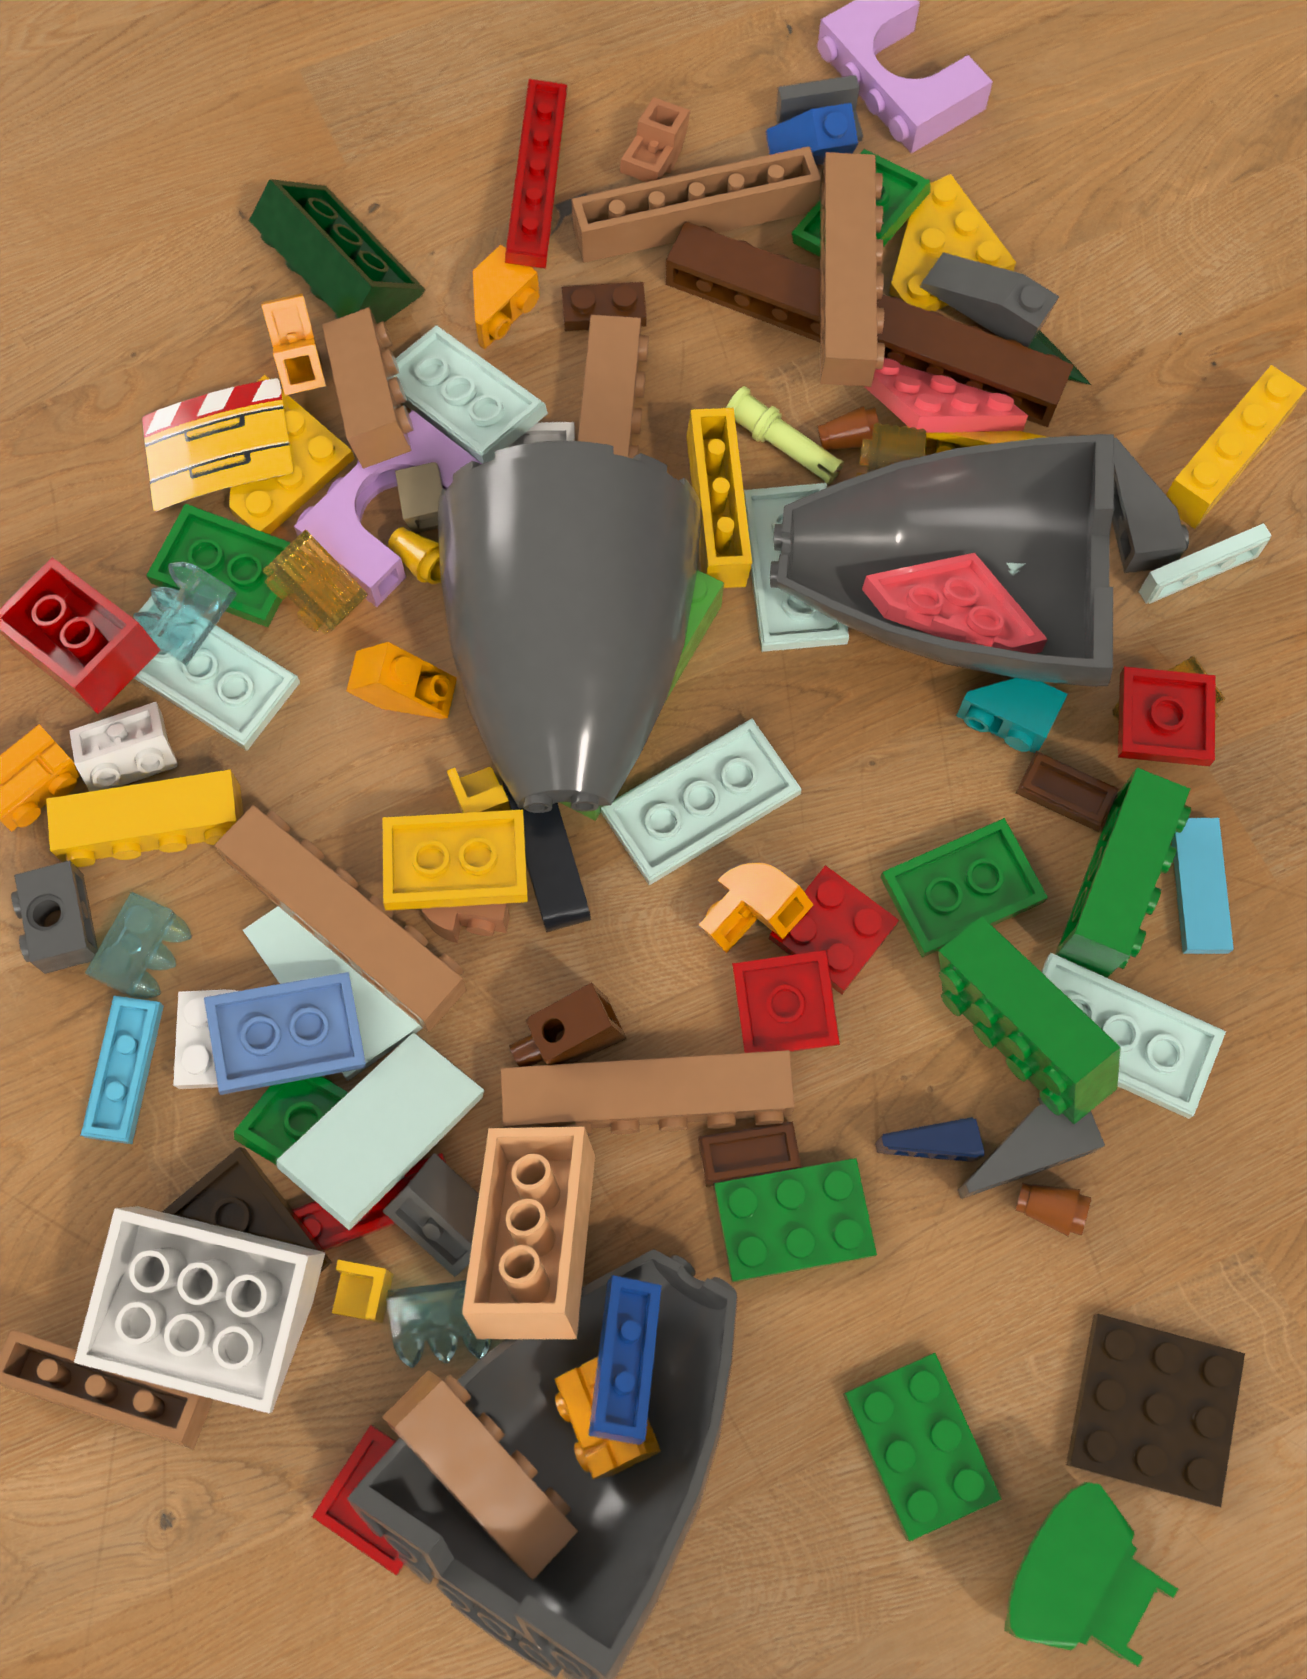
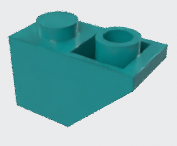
(1014, 710)

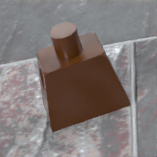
(587, 1026)

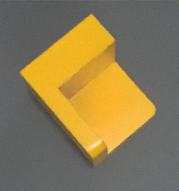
(478, 791)
(362, 1291)

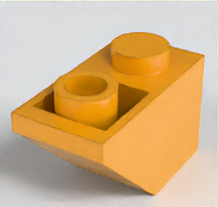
(501, 295)
(401, 682)

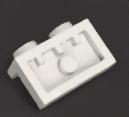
(122, 748)

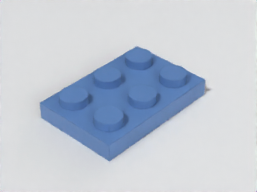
(284, 1033)

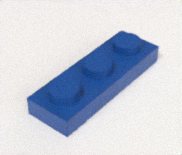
(625, 1360)

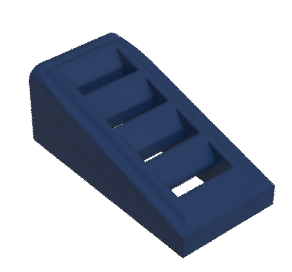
(947, 1141)

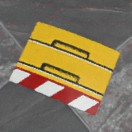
(216, 442)

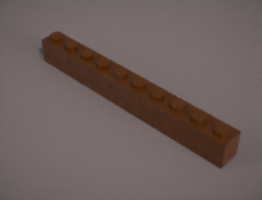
(789, 297)

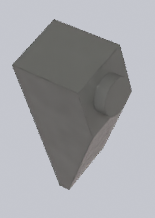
(992, 296)
(1144, 518)
(1033, 1146)

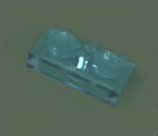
(187, 612)
(136, 945)
(433, 1316)

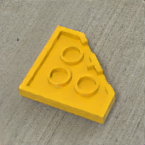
(945, 224)
(315, 459)

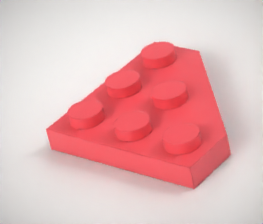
(942, 403)
(955, 602)

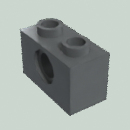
(73, 936)

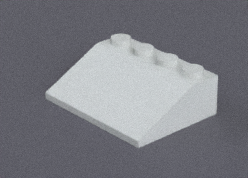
(198, 1307)

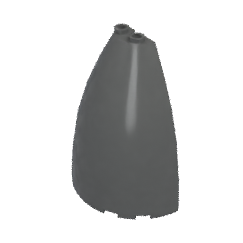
(1007, 503)
(567, 610)
(630, 1525)

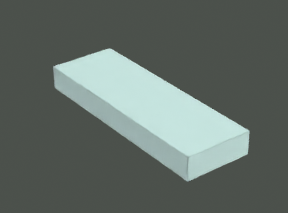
(1204, 564)

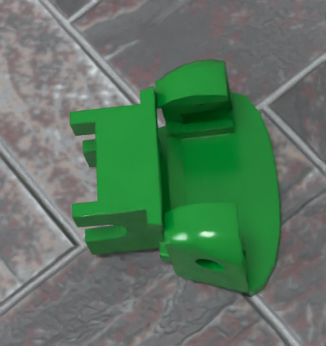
(1082, 1578)

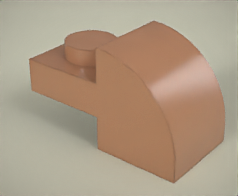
(657, 141)
(478, 918)

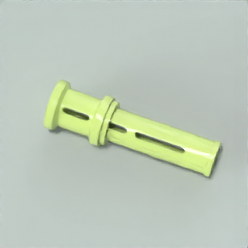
(767, 425)

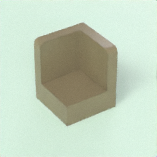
(419, 496)

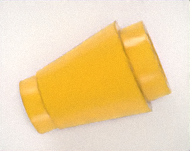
(418, 554)

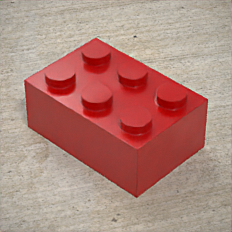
(76, 635)

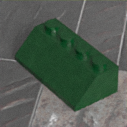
(333, 250)

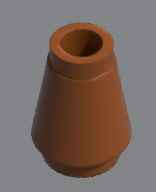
(848, 429)
(1055, 1207)

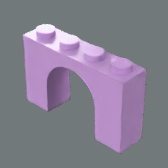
(910, 108)
(338, 515)

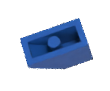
(820, 128)

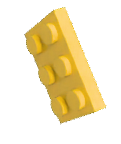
(454, 860)

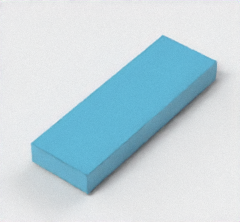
(1202, 888)
(122, 1070)

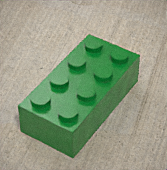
(1124, 873)
(1028, 1021)

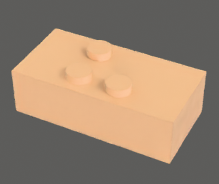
(530, 1234)

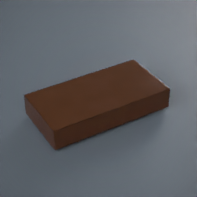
(1067, 791)
(749, 1152)

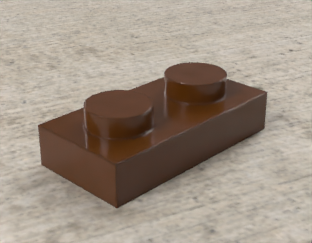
(602, 299)

